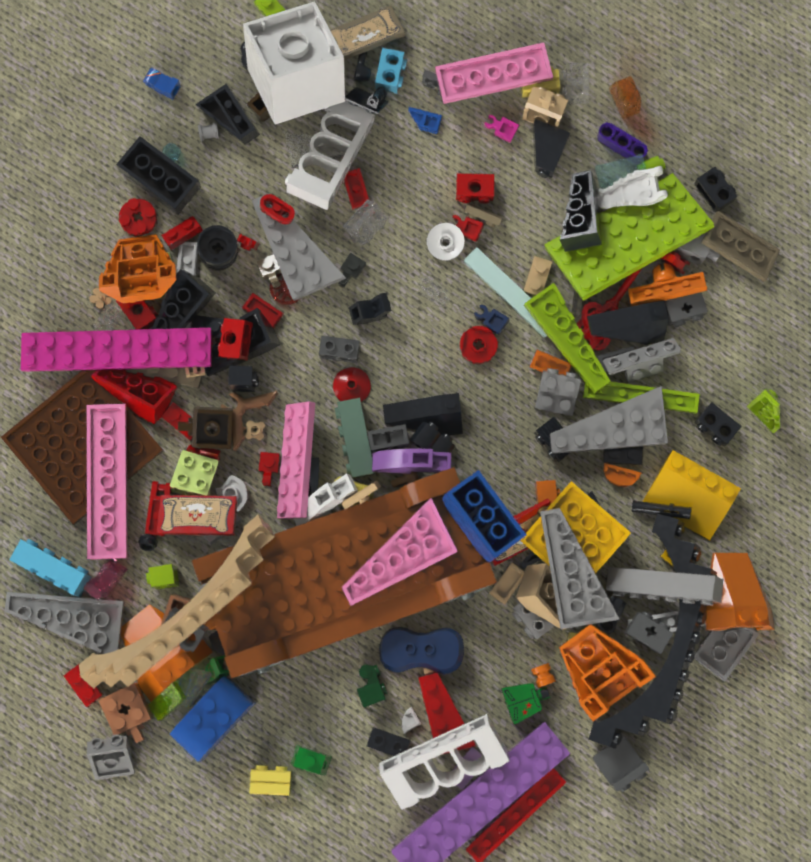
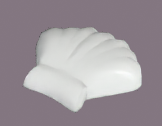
(234, 487)

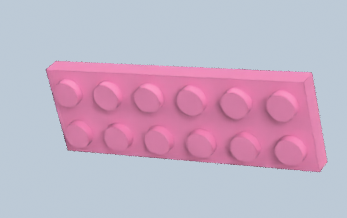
(493, 73)
(296, 460)

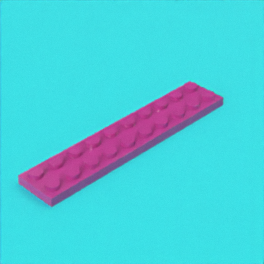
(116, 349)

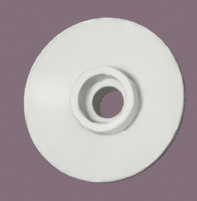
(443, 232)

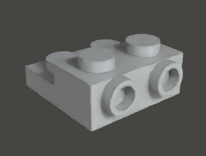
(558, 391)
(110, 757)

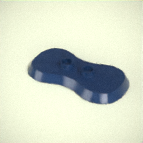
(436, 650)

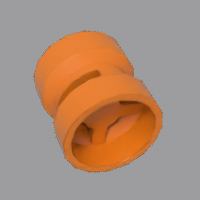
(543, 675)

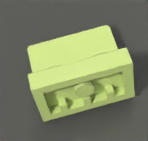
(193, 474)

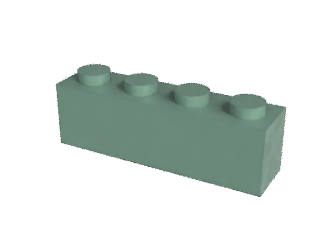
(356, 438)

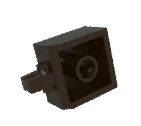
(202, 436)

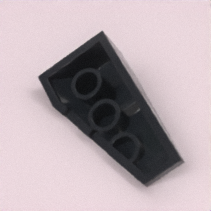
(183, 301)
(638, 323)
(262, 340)
(439, 409)

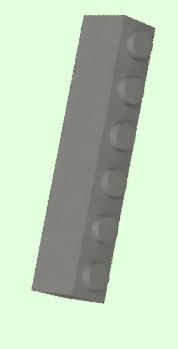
(665, 585)

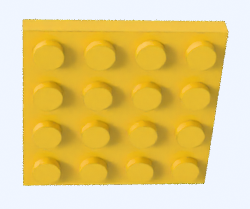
(591, 524)

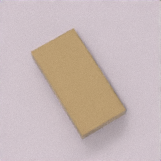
(507, 583)

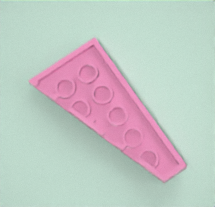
(412, 548)

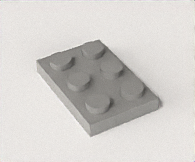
(724, 649)

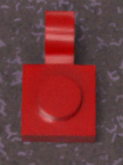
(676, 261)
(268, 464)

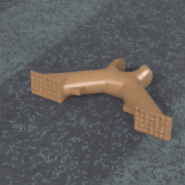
(243, 405)

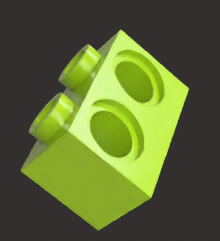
(163, 576)

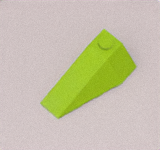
(767, 409)

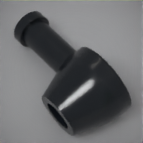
(362, 72)

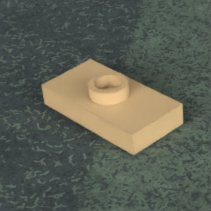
(361, 496)

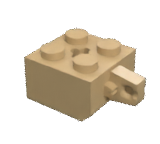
(545, 107)

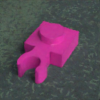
(504, 129)

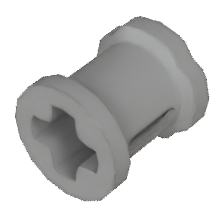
(208, 131)

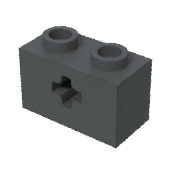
(693, 302)
(637, 631)

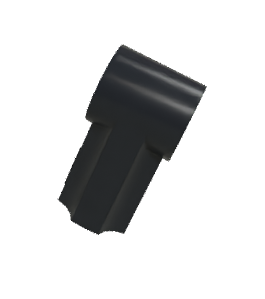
(619, 606)

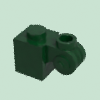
(373, 690)

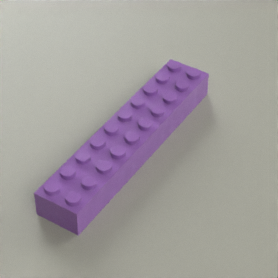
(483, 799)

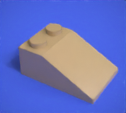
(537, 593)

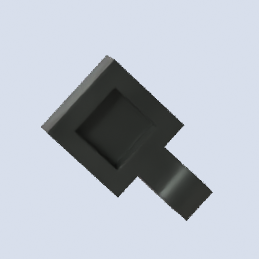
(352, 268)

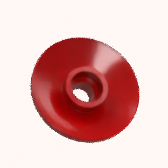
(351, 374)

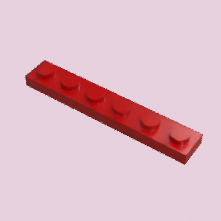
(515, 815)

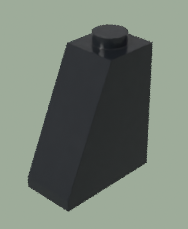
(548, 147)

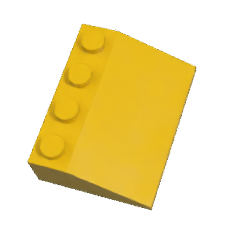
(693, 486)

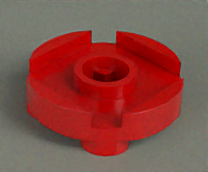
(142, 226)
(487, 339)

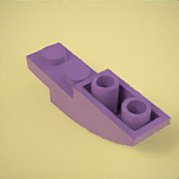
(410, 460)

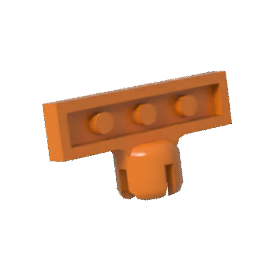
(667, 286)

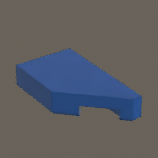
(426, 120)

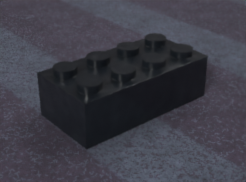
(158, 175)

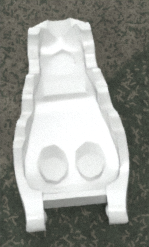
(635, 189)

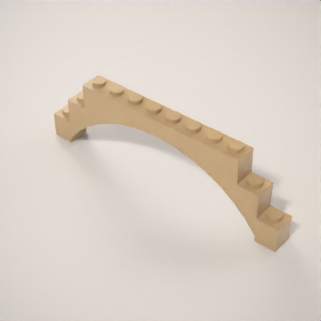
(227, 583)

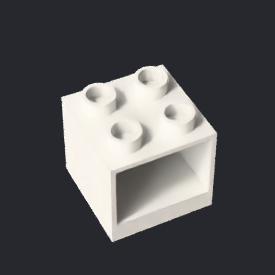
(294, 62)

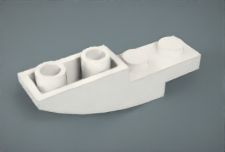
(327, 498)

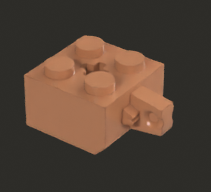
(137, 714)

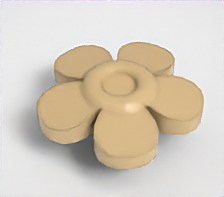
(99, 298)

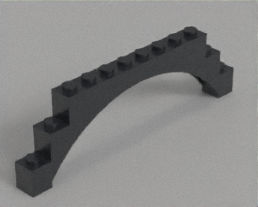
(665, 692)

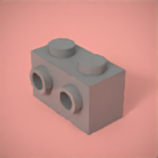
(534, 624)

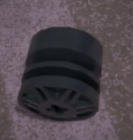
(212, 238)

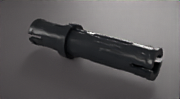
(682, 512)

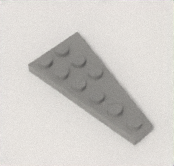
(576, 587)

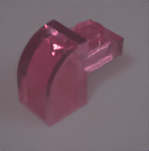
(106, 579)

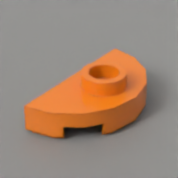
(620, 476)

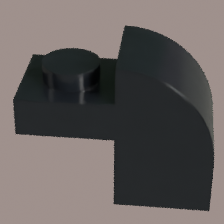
(370, 310)

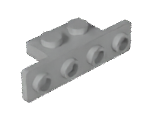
(642, 361)

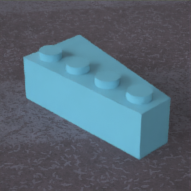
(50, 568)

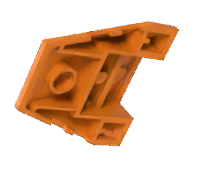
(138, 270)
(742, 595)
(172, 665)
(602, 670)

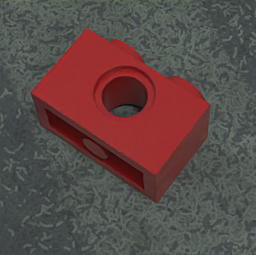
(484, 182)
(140, 321)
(240, 348)

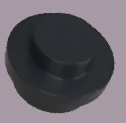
(147, 542)

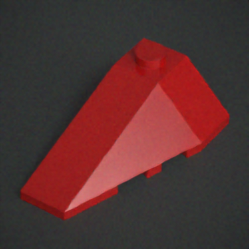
(141, 394)

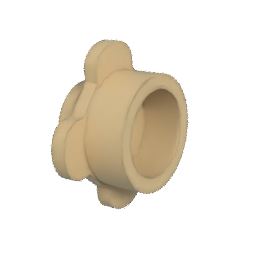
(255, 435)

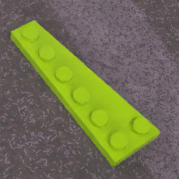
(558, 323)

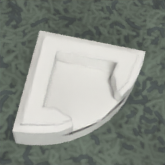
(409, 720)

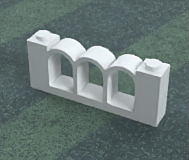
(317, 190)
(408, 792)

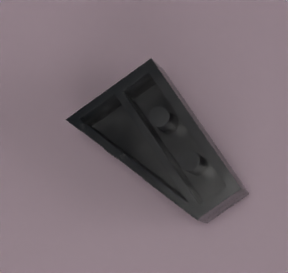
(228, 113)

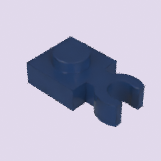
(494, 321)

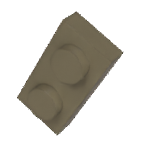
(490, 218)

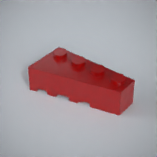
(440, 708)

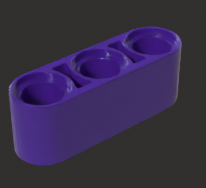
(620, 135)

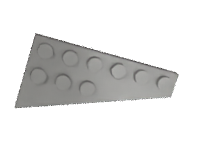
(298, 257)
(623, 426)
(81, 620)

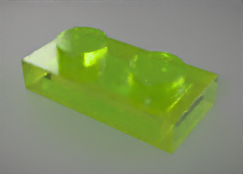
(167, 701)

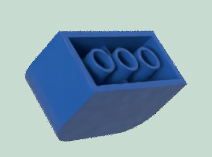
(483, 517)
(212, 718)

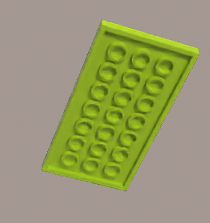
(632, 239)

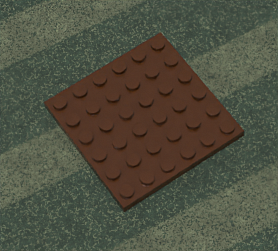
(54, 443)

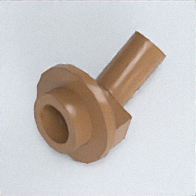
(406, 478)

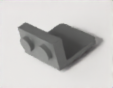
(620, 765)

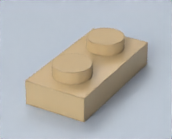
(537, 276)

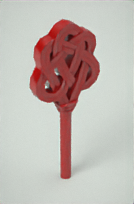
(613, 303)

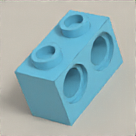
(387, 70)

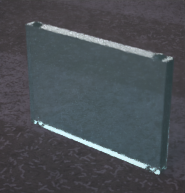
(612, 171)

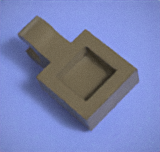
(269, 269)

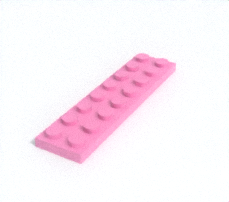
(107, 482)

